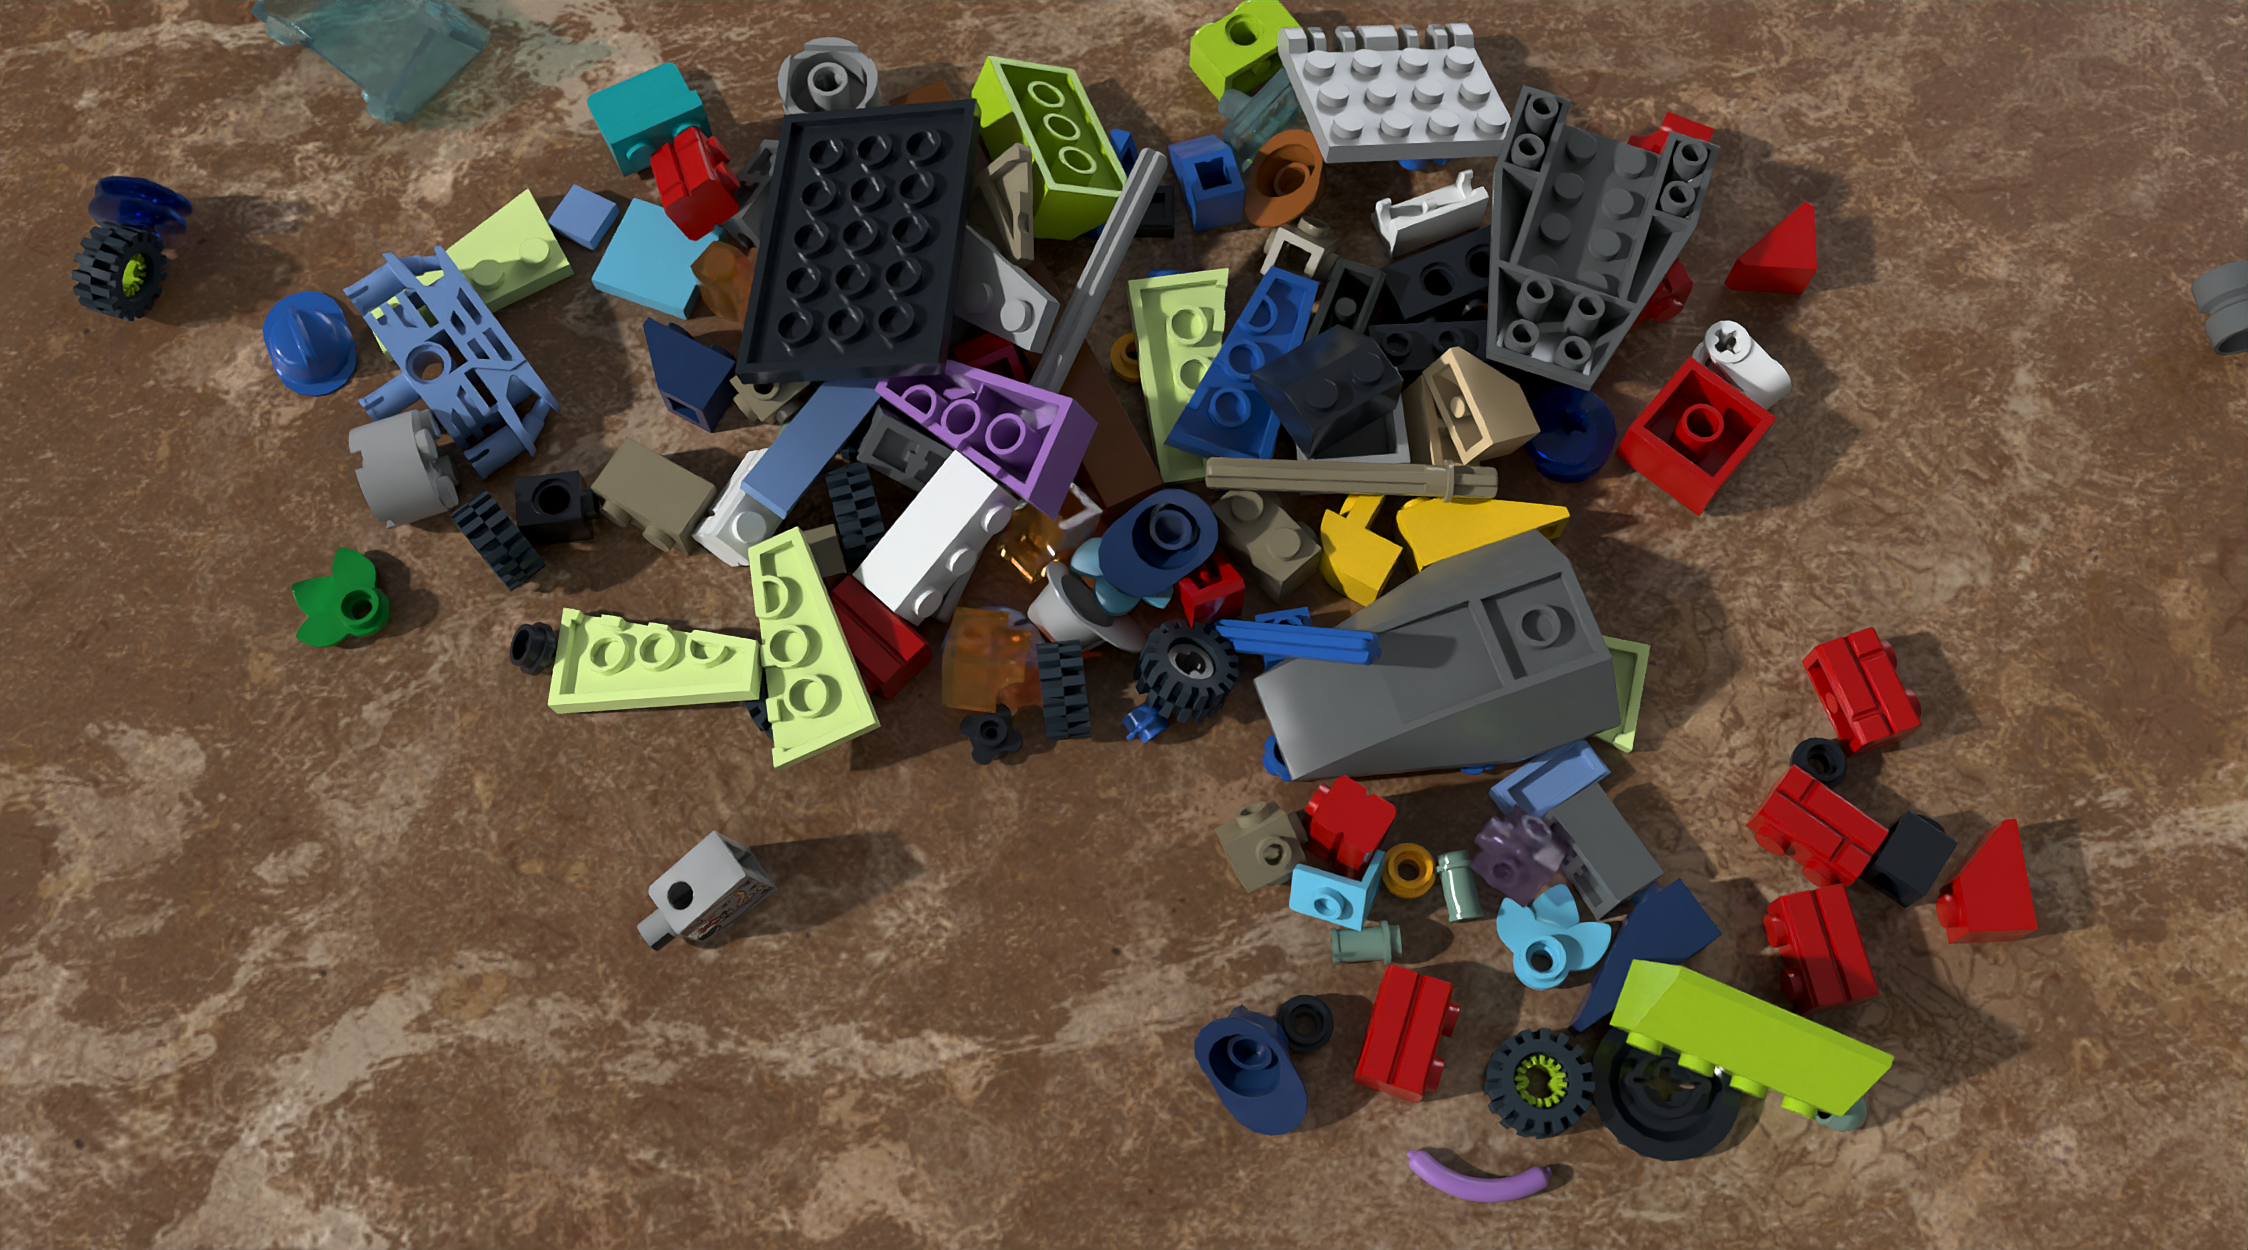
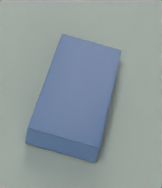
(1550, 779)

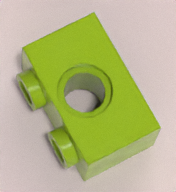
(1223, 60)

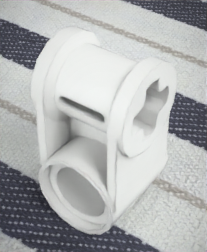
(1744, 364)

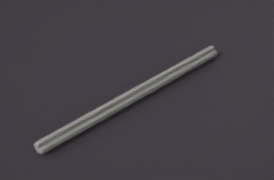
(1085, 304)

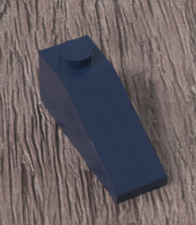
(1662, 928)

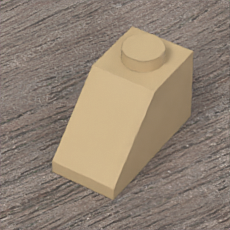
(1479, 406)

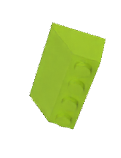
(1072, 158)
(1745, 1038)

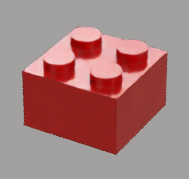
(1694, 435)

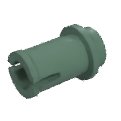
(1459, 886)
(1368, 945)

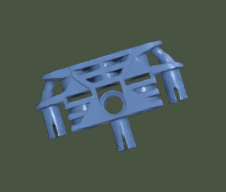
(478, 336)

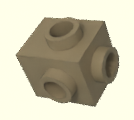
(1306, 233)
(779, 405)
(1263, 844)

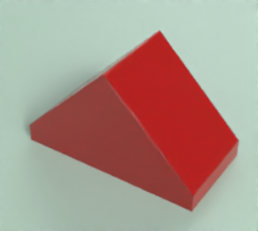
(1781, 259)
(1211, 591)

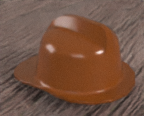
(1285, 179)

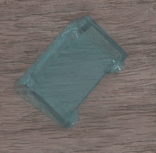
(387, 47)

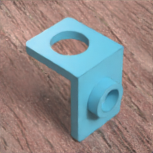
(1334, 896)

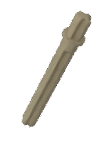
(1352, 477)

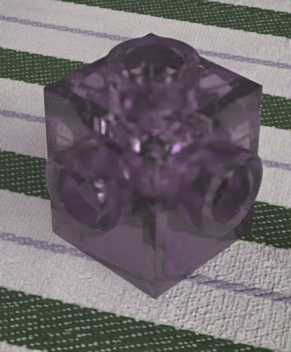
(1518, 854)

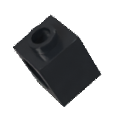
(541, 493)
(1909, 858)

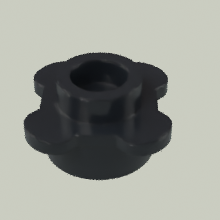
(986, 749)

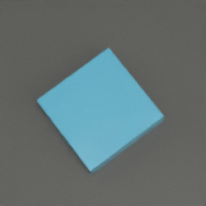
(652, 261)

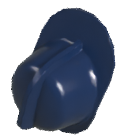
(1158, 542)
(1253, 1071)

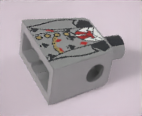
(705, 892)

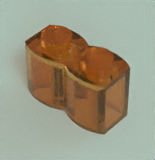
(724, 280)

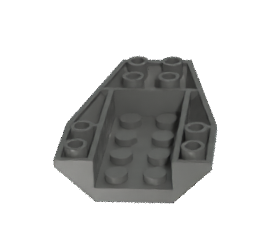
(1582, 237)
(1474, 669)

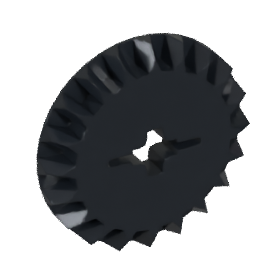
(1658, 1129)

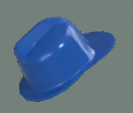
(310, 343)

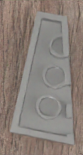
(1002, 296)

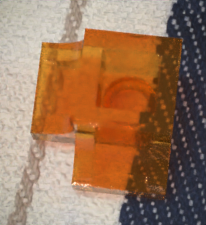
(1037, 539)
(982, 659)

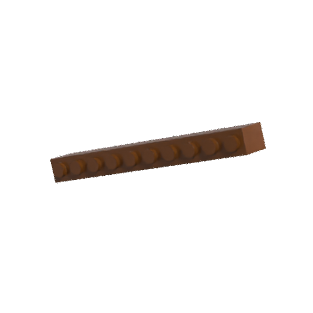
(1116, 463)

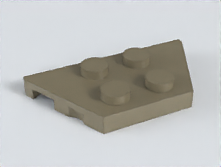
(1003, 205)

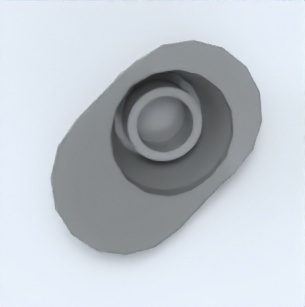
(1069, 612)

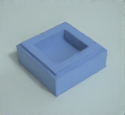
(583, 217)

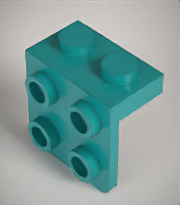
(646, 114)

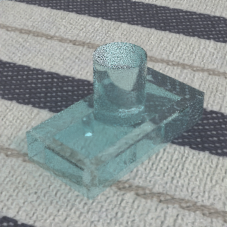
(1257, 118)

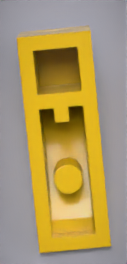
(1438, 530)

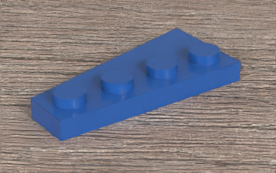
(1226, 409)

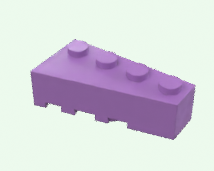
(1001, 425)

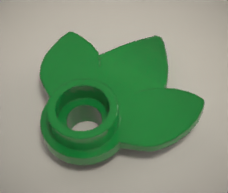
(337, 600)

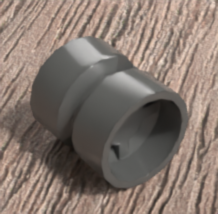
(2225, 298)

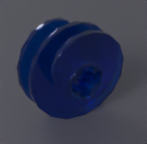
(140, 205)
(1592, 436)

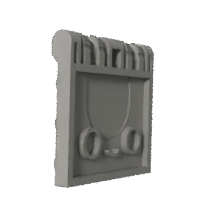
(1392, 99)

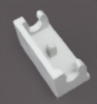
(1430, 216)

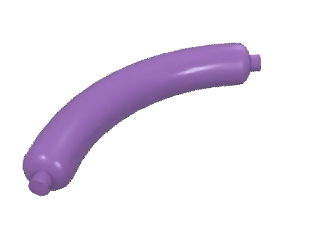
(1475, 1188)

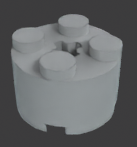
(828, 78)
(404, 468)

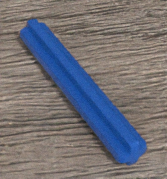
(1298, 641)

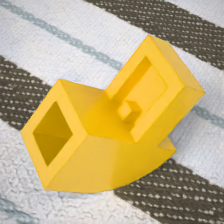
(1351, 555)

